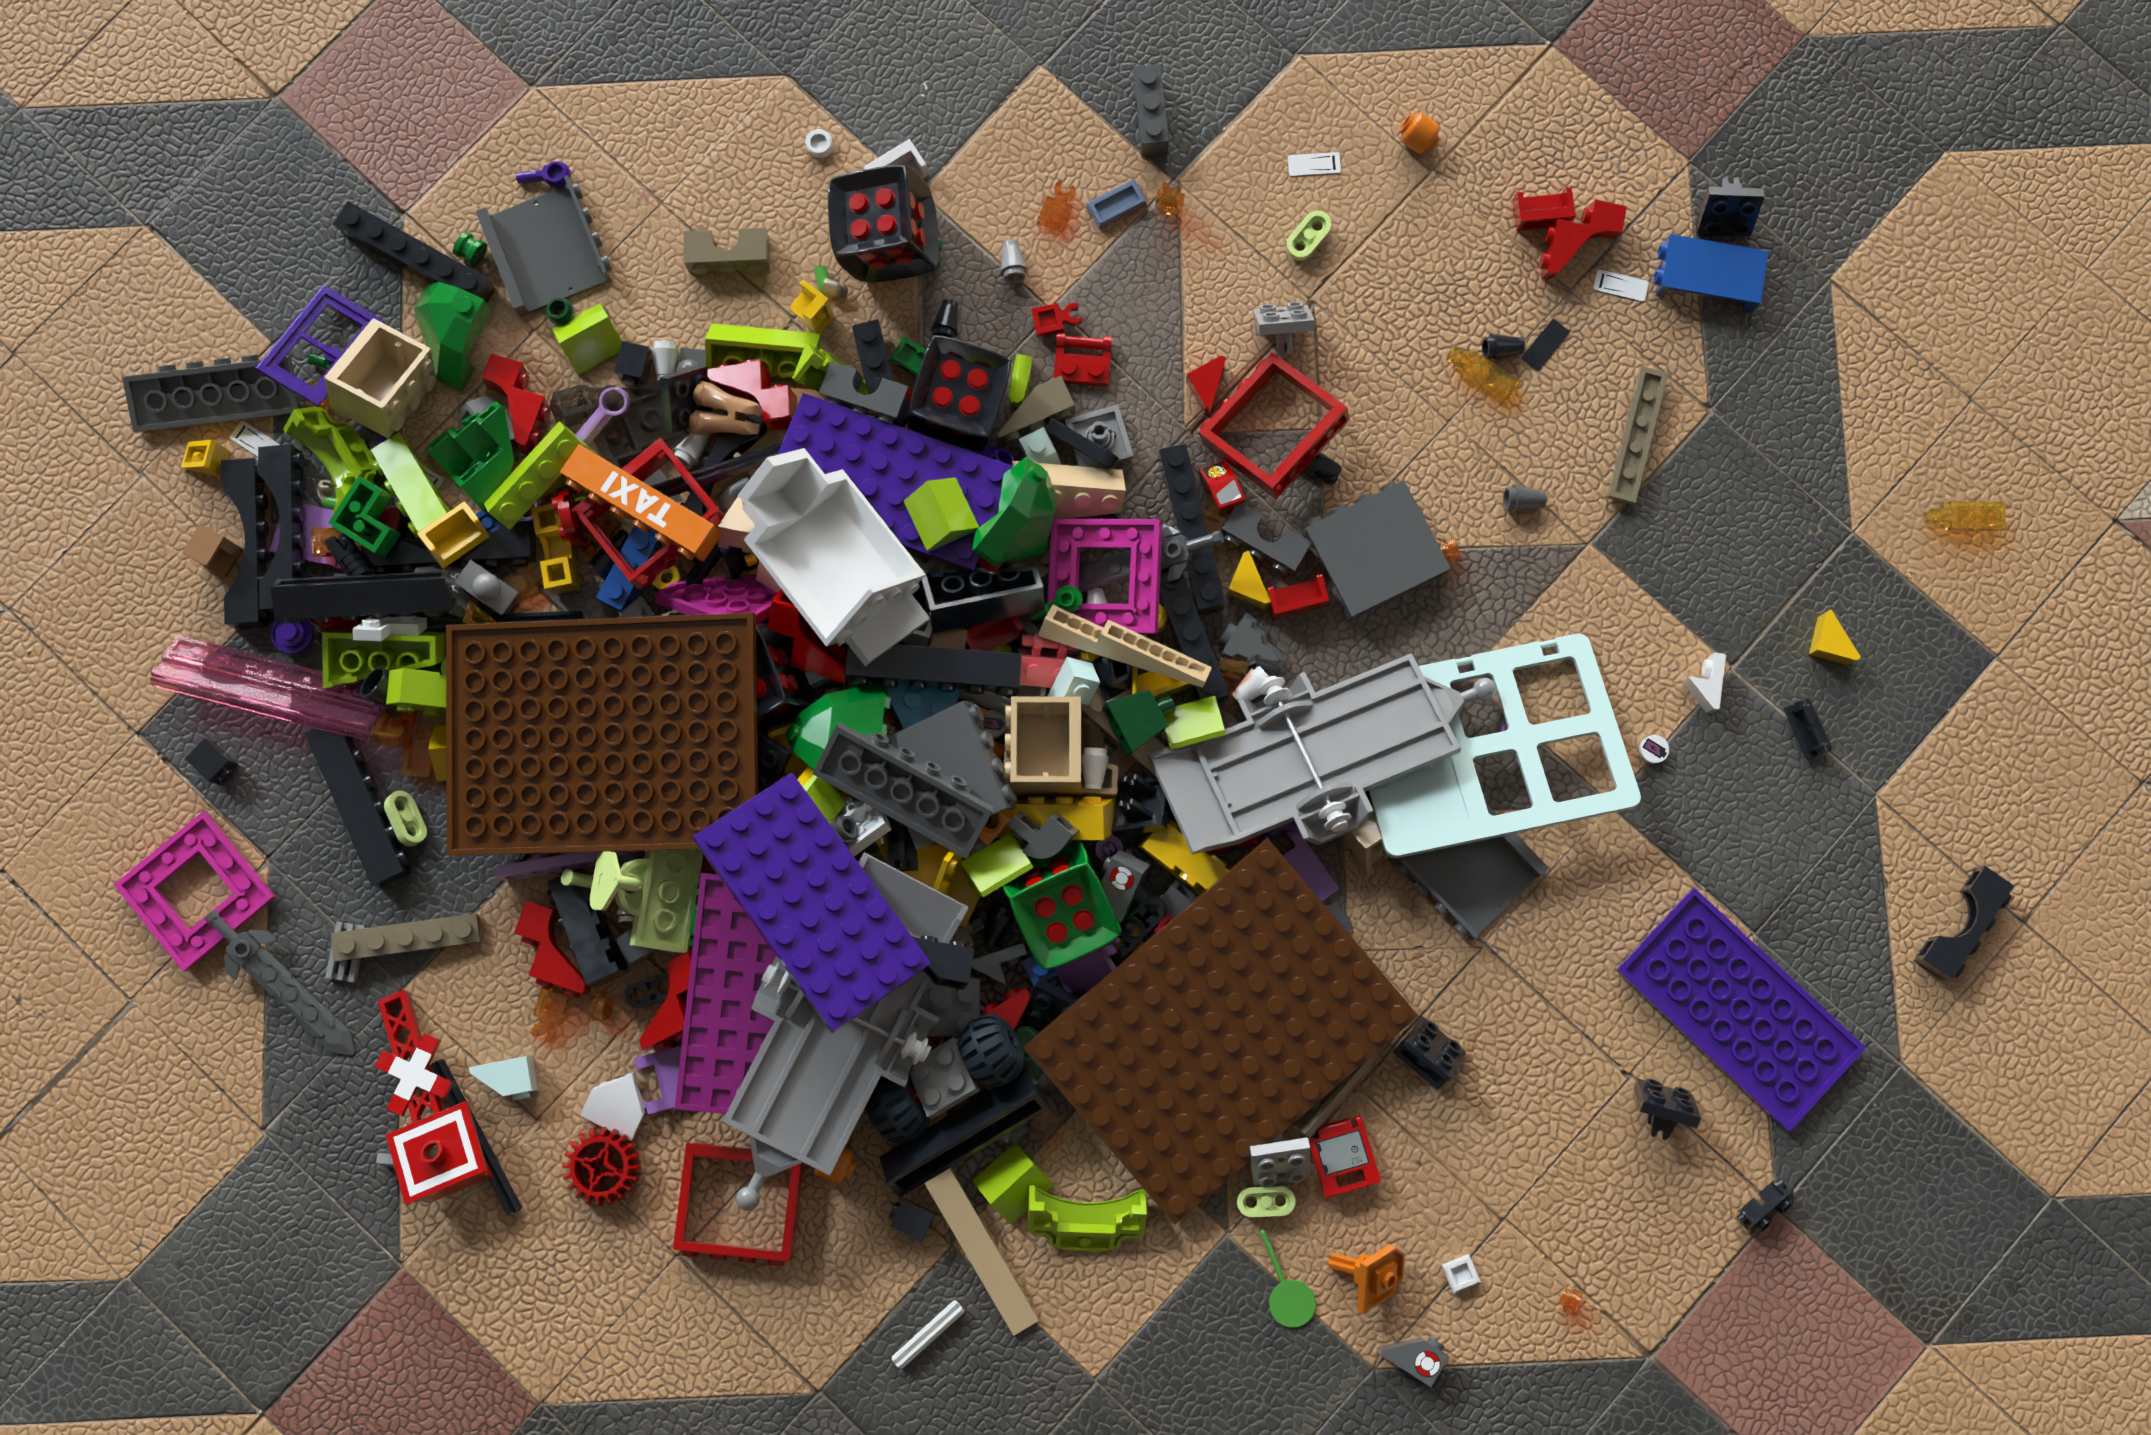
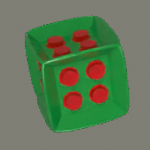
(1062, 907)

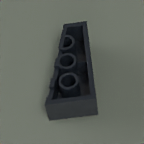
(980, 596)
(587, 932)

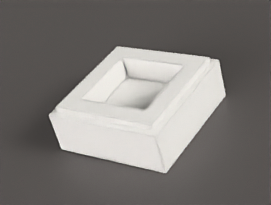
(1461, 1273)

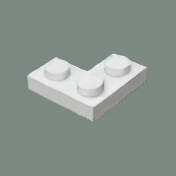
(378, 629)

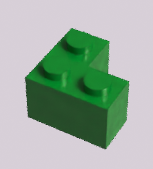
(359, 516)

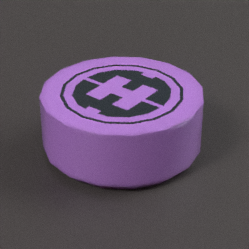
(1107, 847)

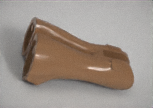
(708, 422)

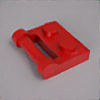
(1083, 368)

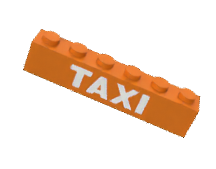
(640, 503)

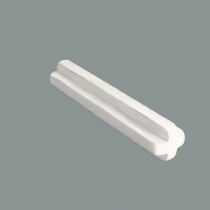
(927, 1334)

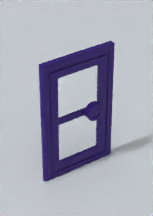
(269, 364)

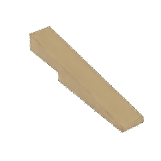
(1122, 645)
(981, 1251)

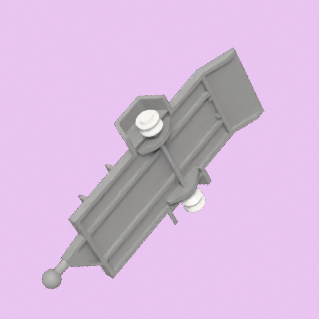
(1324, 748)
(815, 1083)

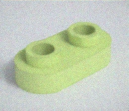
(1307, 236)
(406, 819)
(1265, 1201)

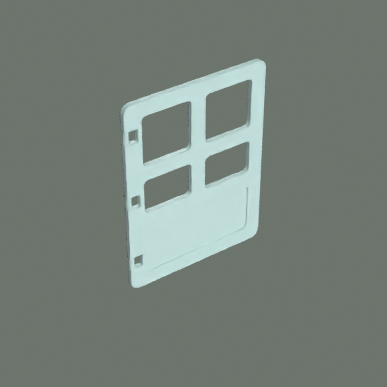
(1446, 803)

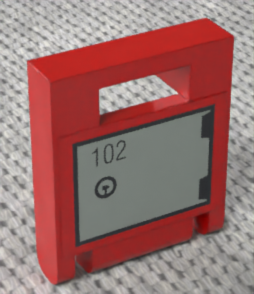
(1342, 1151)

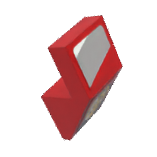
(1222, 485)

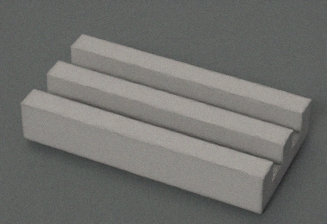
(355, 964)

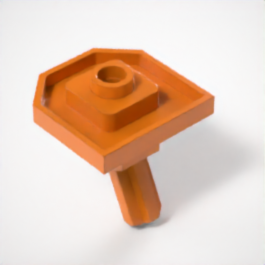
(1375, 1274)

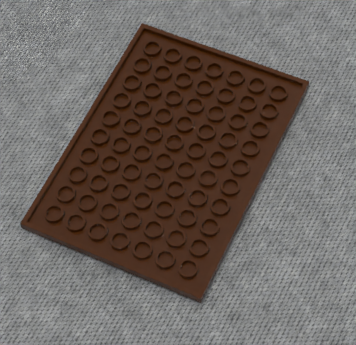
(598, 732)
(1220, 1031)

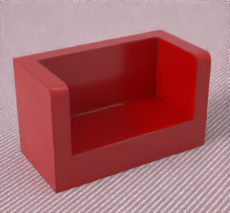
(1542, 210)
(1297, 598)
(993, 634)

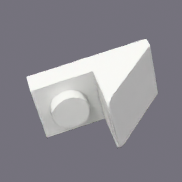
(1708, 690)

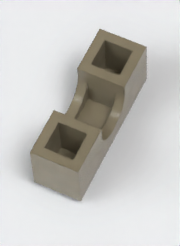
(749, 253)

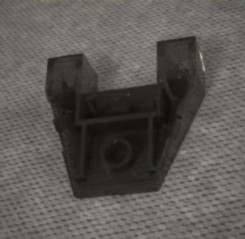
(624, 434)

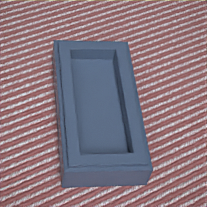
(1116, 204)

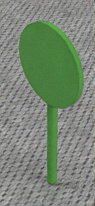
(1291, 1300)

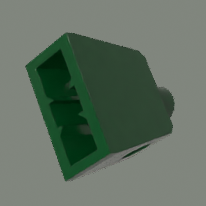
(1137, 718)

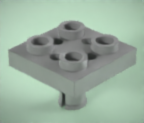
(1283, 322)
(1097, 428)
(1280, 1162)

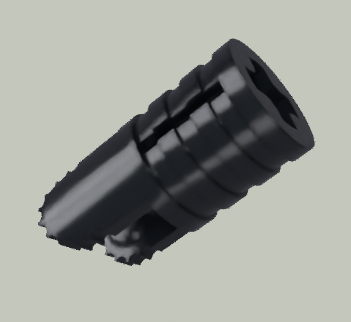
(1324, 469)
(348, 556)
(602, 562)

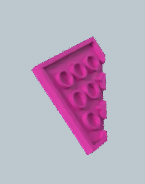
(719, 597)

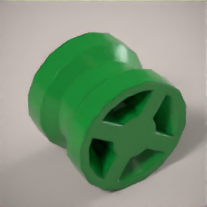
(470, 248)

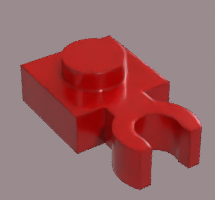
(1050, 319)

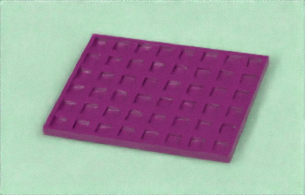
(719, 1024)

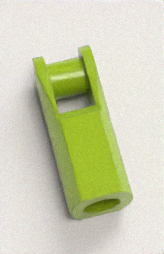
(1020, 379)

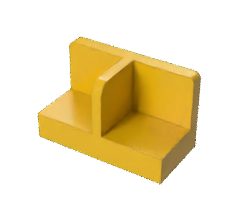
(812, 308)

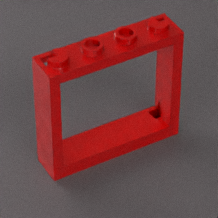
(1302, 454)
(642, 468)
(720, 1251)

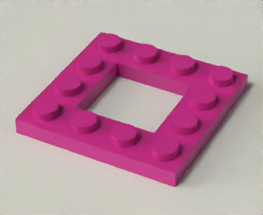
(1145, 542)
(142, 893)

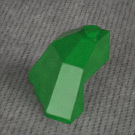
(450, 325)
(476, 454)
(1022, 518)
(857, 708)

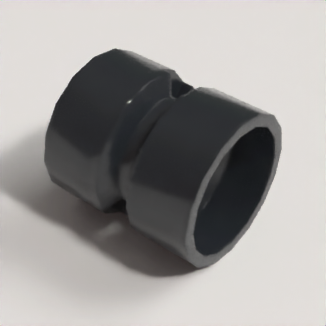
(375, 691)

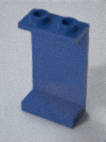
(1711, 270)

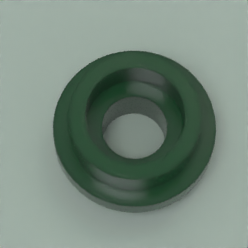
(557, 304)

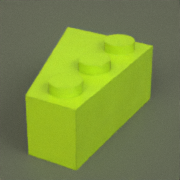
(417, 690)

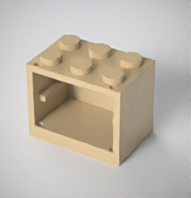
(380, 378)
(1043, 745)

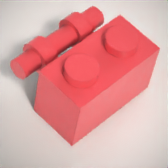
(1038, 666)

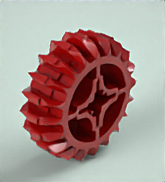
(595, 1178)

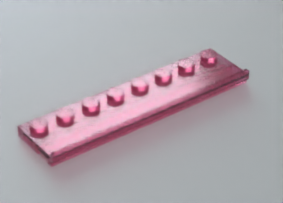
(264, 687)

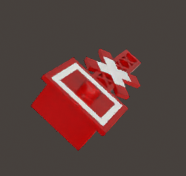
(460, 1155)

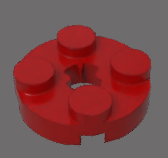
(571, 525)

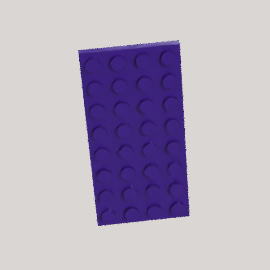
(892, 464)
(811, 902)
(1740, 1009)

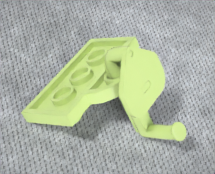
(660, 894)

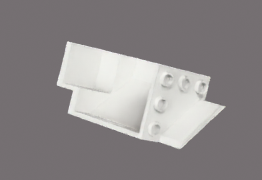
(832, 555)

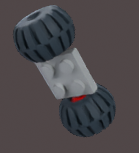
(982, 1053)

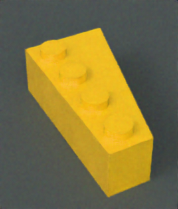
(1172, 853)

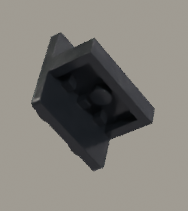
(1430, 1053)

